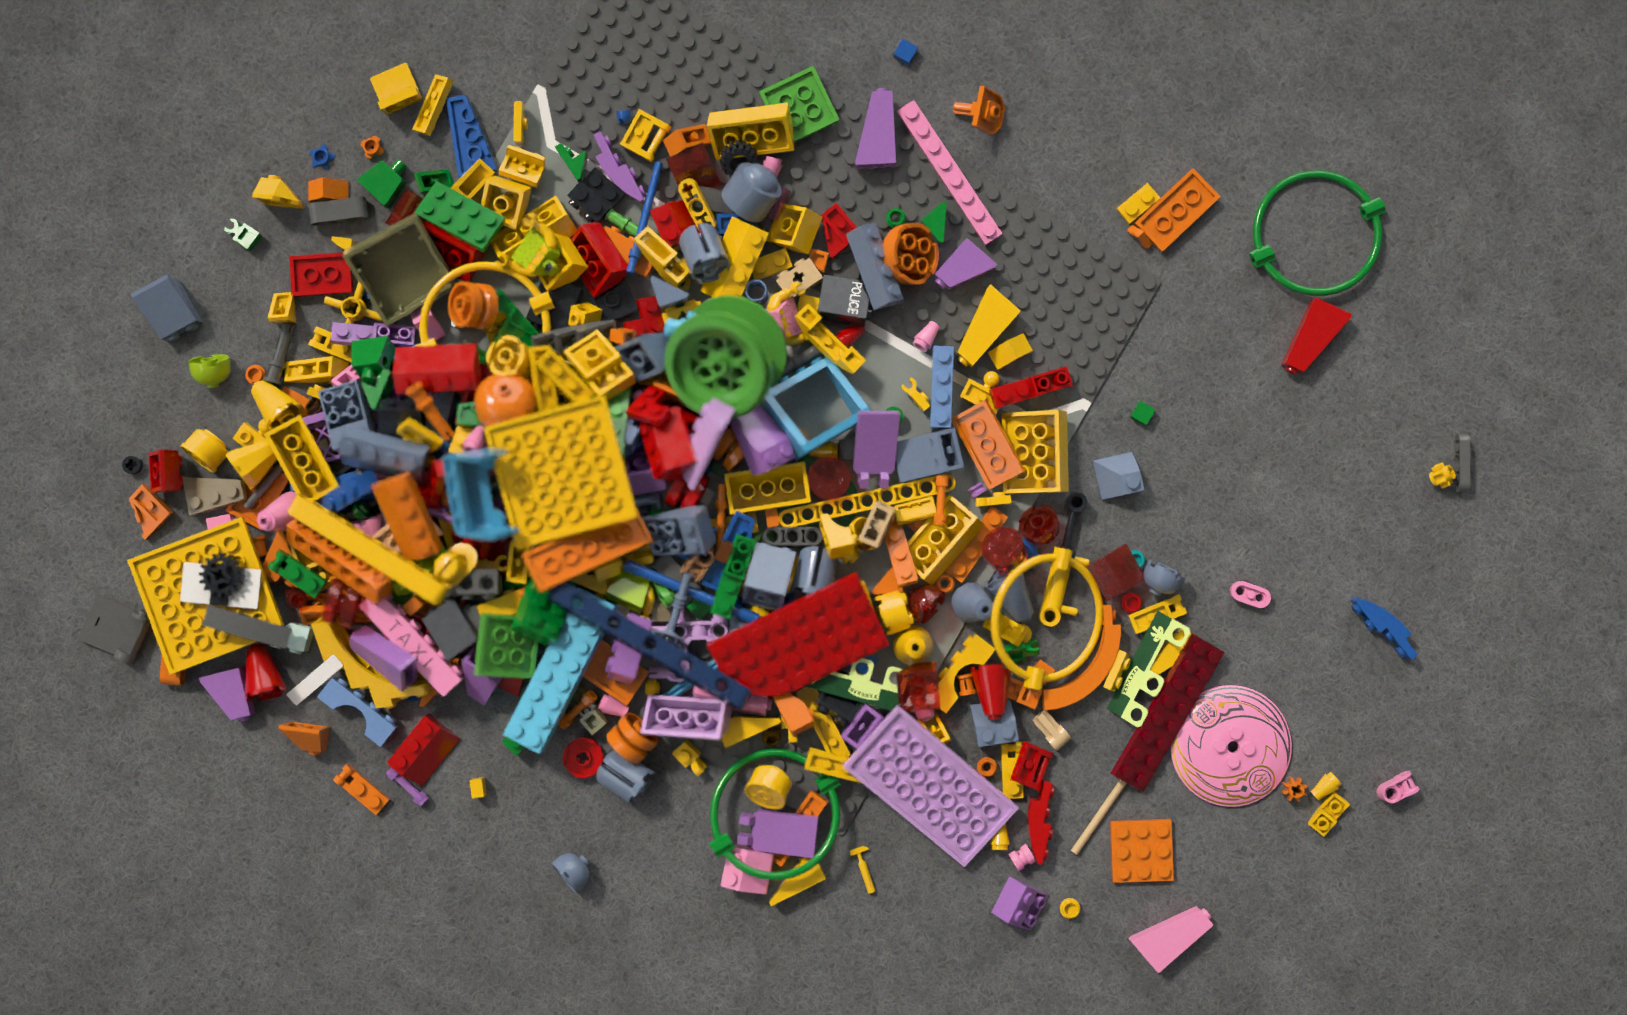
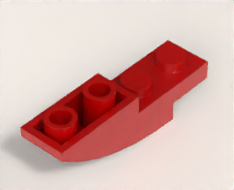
(1030, 387)
(1039, 830)

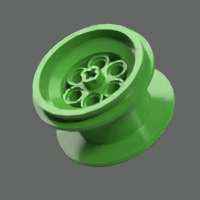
(706, 369)

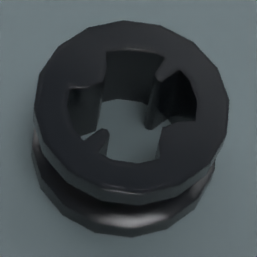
(128, 460)

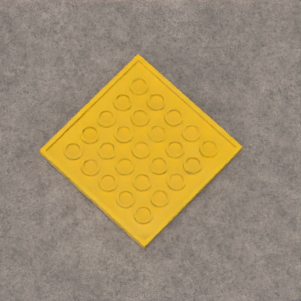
(561, 471)
(179, 624)

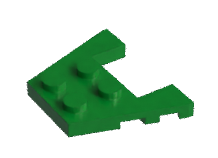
(514, 325)

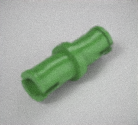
(624, 223)

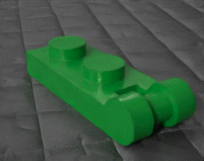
(298, 573)

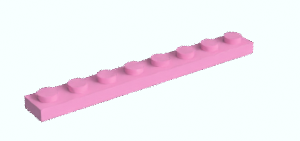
(949, 172)

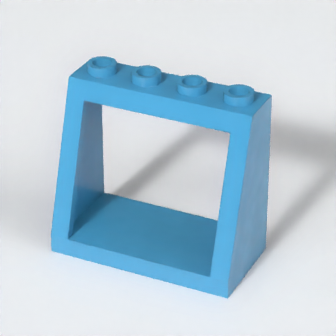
(846, 391)

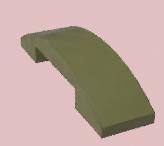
(591, 716)

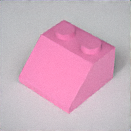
(740, 881)

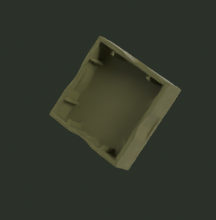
(398, 268)

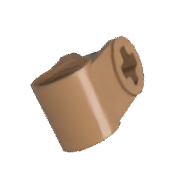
(697, 565)

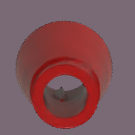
(850, 335)

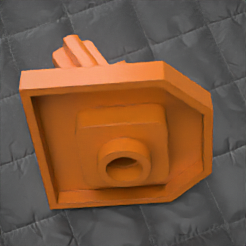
(985, 112)

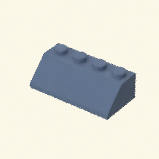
(877, 277)
(383, 453)

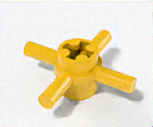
(352, 301)

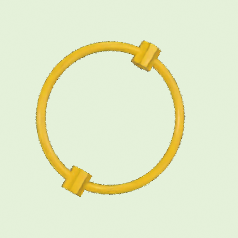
(540, 302)
(1036, 676)

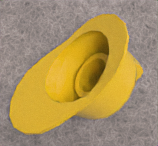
(455, 564)

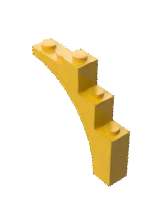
(360, 674)

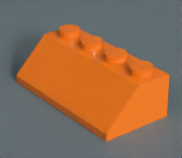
(407, 516)

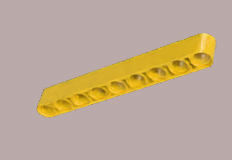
(836, 503)
(369, 549)

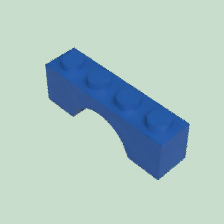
(349, 492)

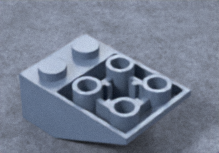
(345, 407)
(928, 455)
(681, 531)

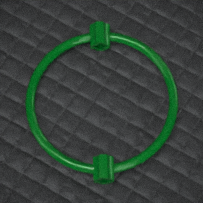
(1369, 210)
(723, 845)

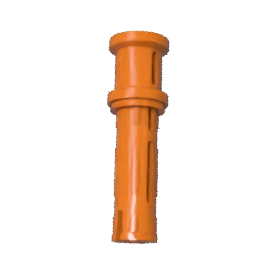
(425, 403)

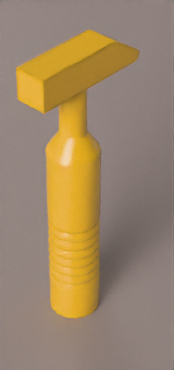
(863, 868)

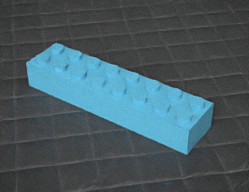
(555, 681)

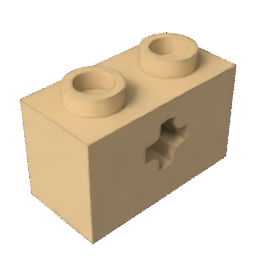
(810, 278)
(877, 524)

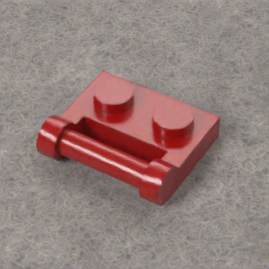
(1027, 765)

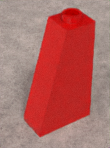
(1313, 334)

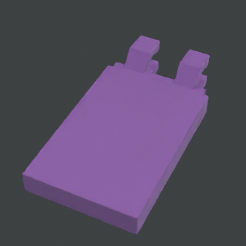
(875, 446)
(780, 832)

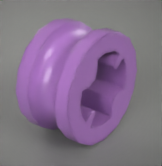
(977, 489)

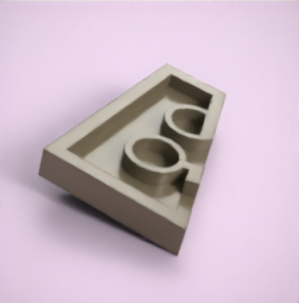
(212, 494)

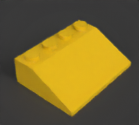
(1042, 448)

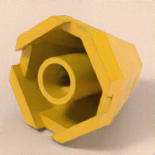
(252, 462)

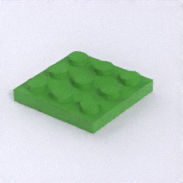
(807, 102)
(503, 650)

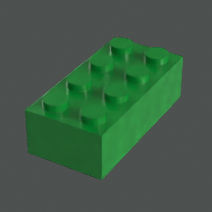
(537, 616)

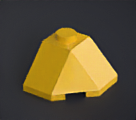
(276, 192)

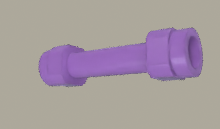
(419, 797)

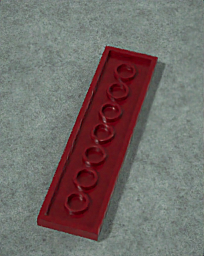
(1167, 712)

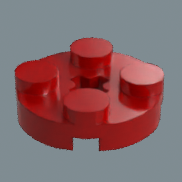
(573, 763)

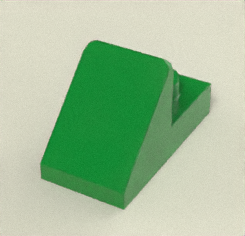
(576, 165)
(382, 390)

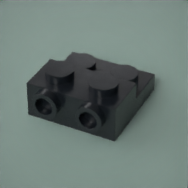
(595, 196)

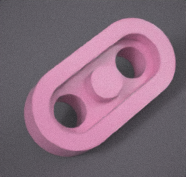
(1249, 594)

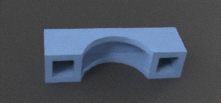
(941, 387)
(378, 725)

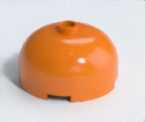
(911, 253)
(504, 399)

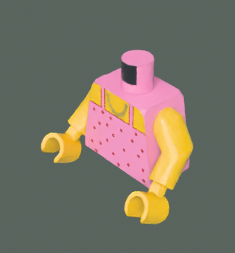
(783, 310)

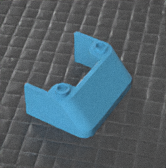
(471, 495)

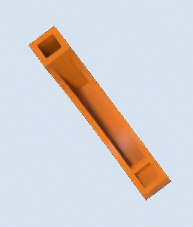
(1095, 673)

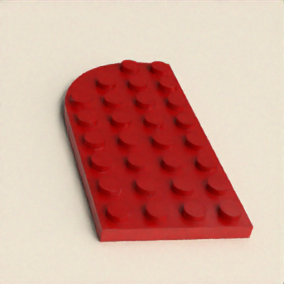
(802, 640)

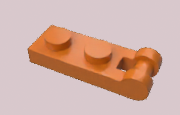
(362, 789)

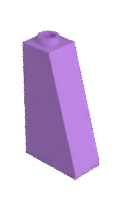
(878, 134)
(385, 657)

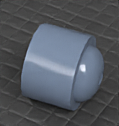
(752, 191)

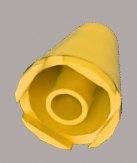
(274, 404)
(905, 639)

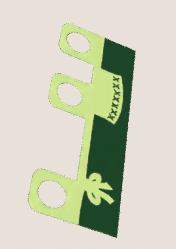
(1139, 668)
(859, 687)

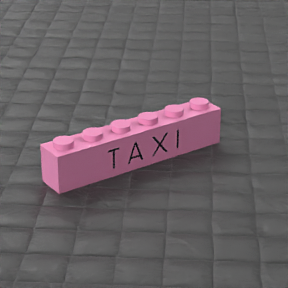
(407, 635)

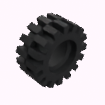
(737, 150)

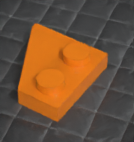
(149, 510)

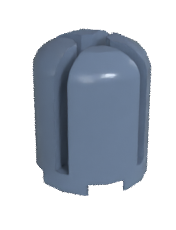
(704, 251)
(805, 571)
(624, 777)

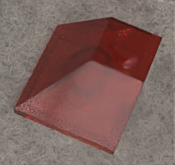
(918, 687)

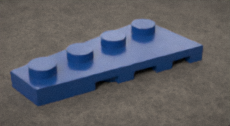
(467, 135)
(740, 524)

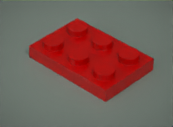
(320, 275)

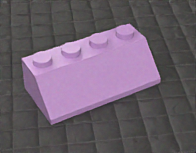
(707, 437)
(686, 717)

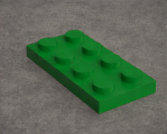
(460, 216)

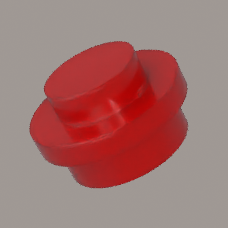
(1131, 602)

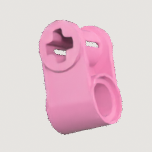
(1401, 787)

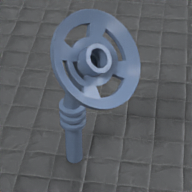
(678, 604)

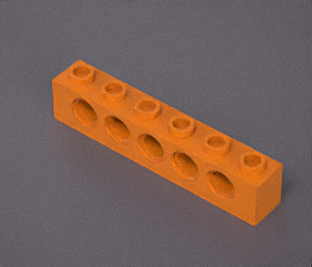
(339, 562)

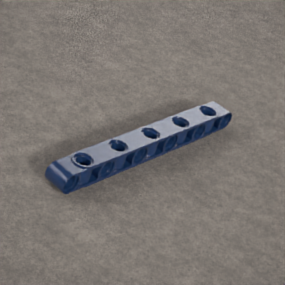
(664, 654)

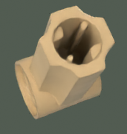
(1054, 733)

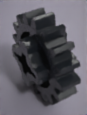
(217, 583)

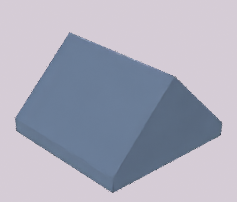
(668, 295)

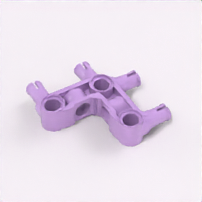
(692, 631)

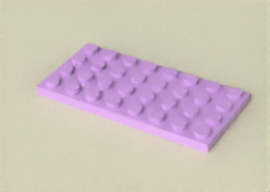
(930, 786)

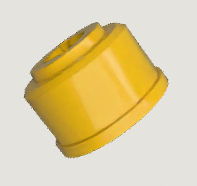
(205, 449)
(768, 787)

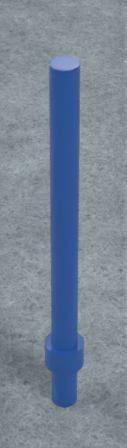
(635, 253)

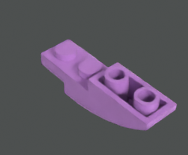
(620, 176)
(346, 333)

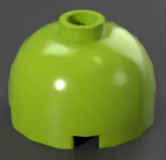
(210, 370)

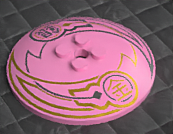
(1202, 743)

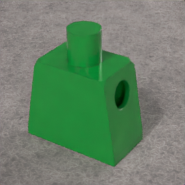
(384, 181)
(371, 357)

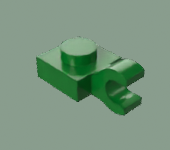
(1019, 654)

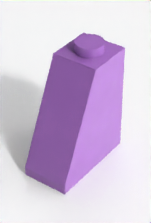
(963, 265)
(478, 687)
(229, 693)

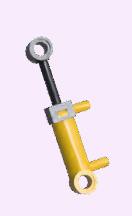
(1058, 578)

